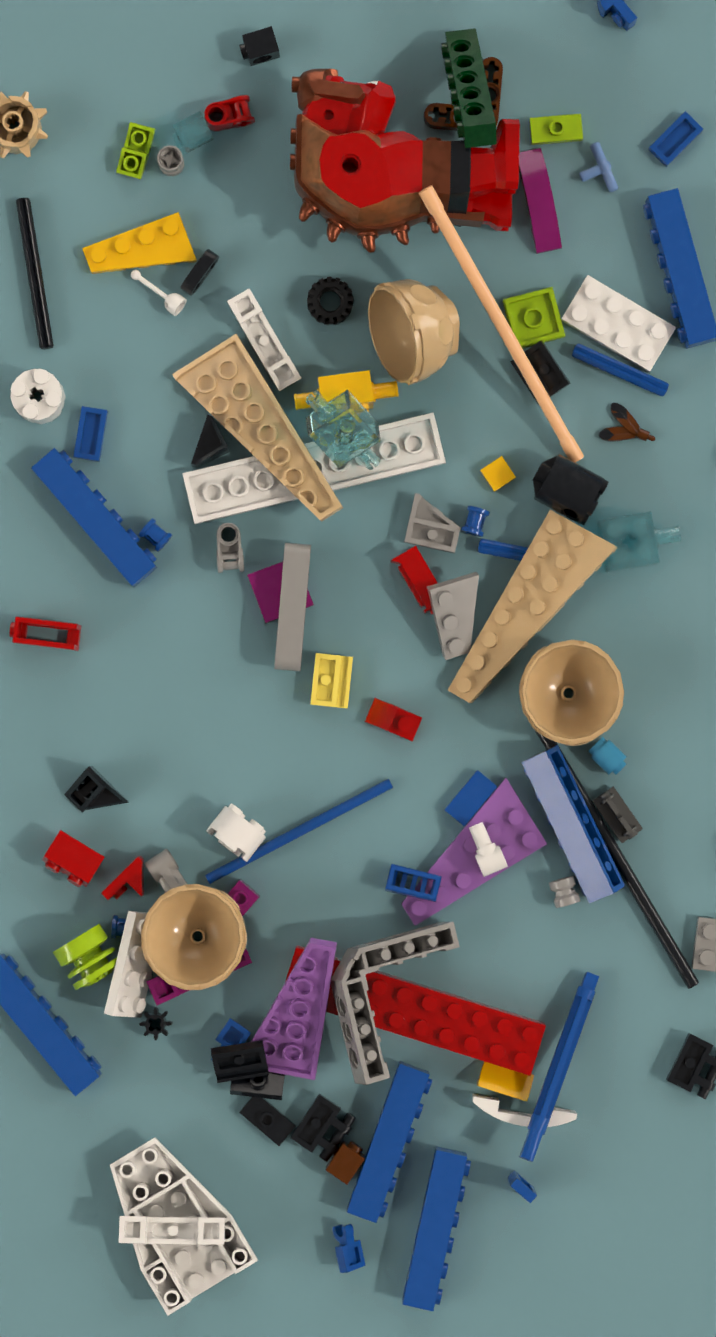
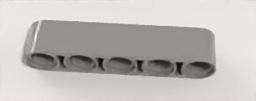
(292, 606)

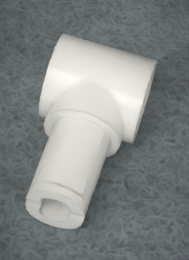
(488, 854)

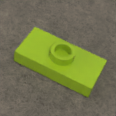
(556, 129)

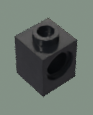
(259, 46)

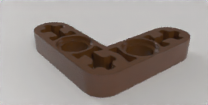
(442, 108)

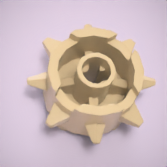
(29, 130)

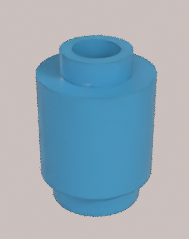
(608, 756)

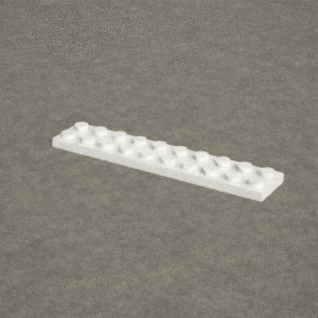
(250, 486)

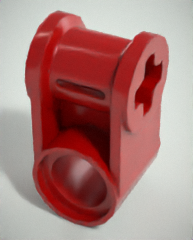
(231, 113)

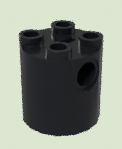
(568, 488)

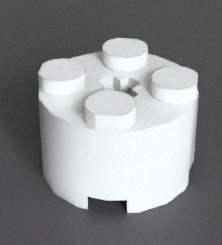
(30, 383)
(236, 832)

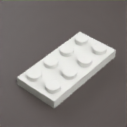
(618, 323)
(131, 972)

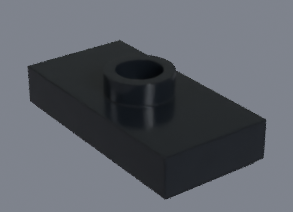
(265, 1086)
(267, 1119)

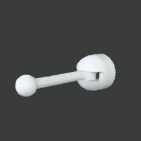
(173, 302)

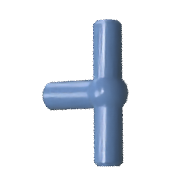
(603, 167)

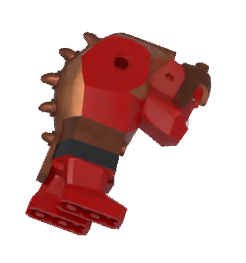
(372, 178)

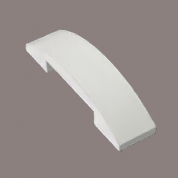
(263, 340)
(491, 1106)
(172, 1230)

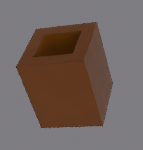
(346, 1161)

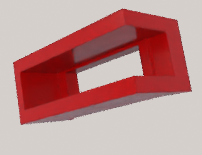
(416, 575)
(19, 631)

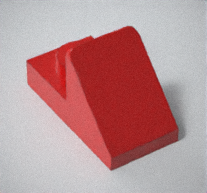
(393, 719)
(132, 875)

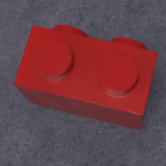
(72, 859)

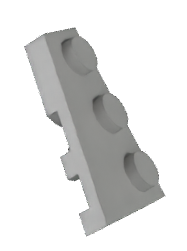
(453, 612)

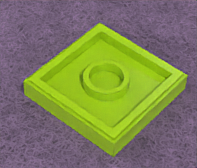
(534, 317)

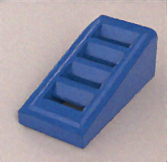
(395, 869)

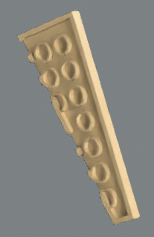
(242, 401)
(546, 577)

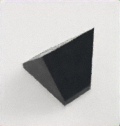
(210, 444)
(93, 791)

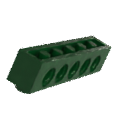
(469, 88)

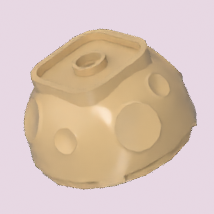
(412, 329)
(595, 689)
(170, 940)

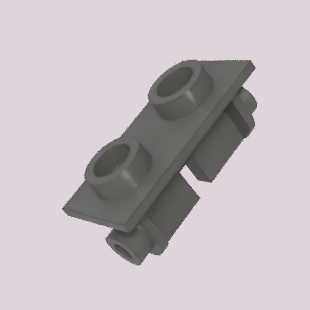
(617, 815)

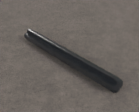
(34, 273)

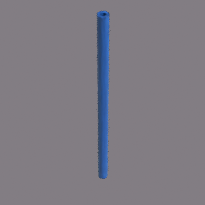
(301, 830)

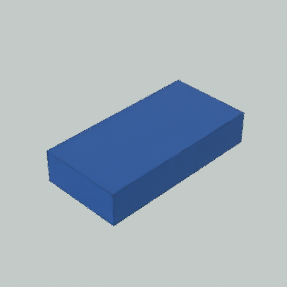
(675, 139)
(90, 434)
(470, 798)
(521, 1186)

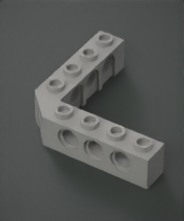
(351, 988)

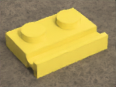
(331, 680)

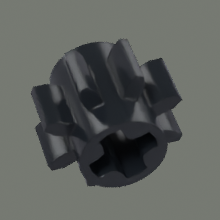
(157, 1030)

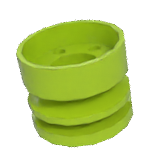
(87, 957)

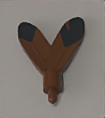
(629, 430)

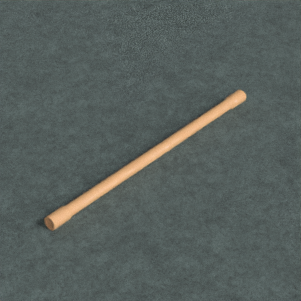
(437, 210)

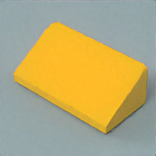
(505, 1081)

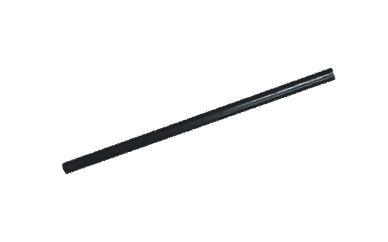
(633, 884)

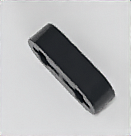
(200, 272)

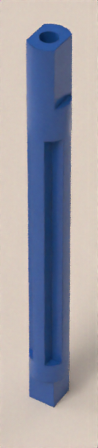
(559, 1066)

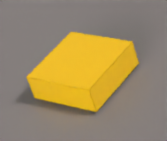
(498, 474)

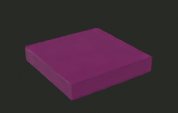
(267, 590)

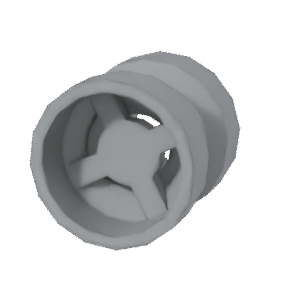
(170, 155)
(565, 894)

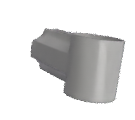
(165, 870)

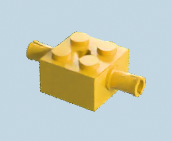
(357, 383)

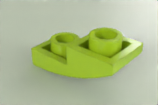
(136, 150)

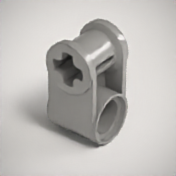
(229, 550)

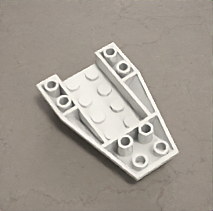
(159, 1186)

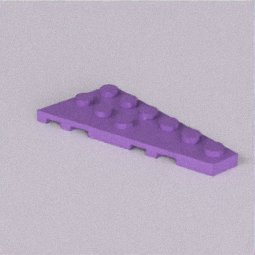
(506, 825)
(297, 1016)

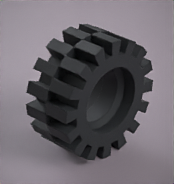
(327, 285)

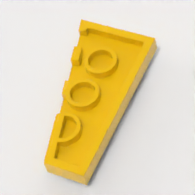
(145, 246)

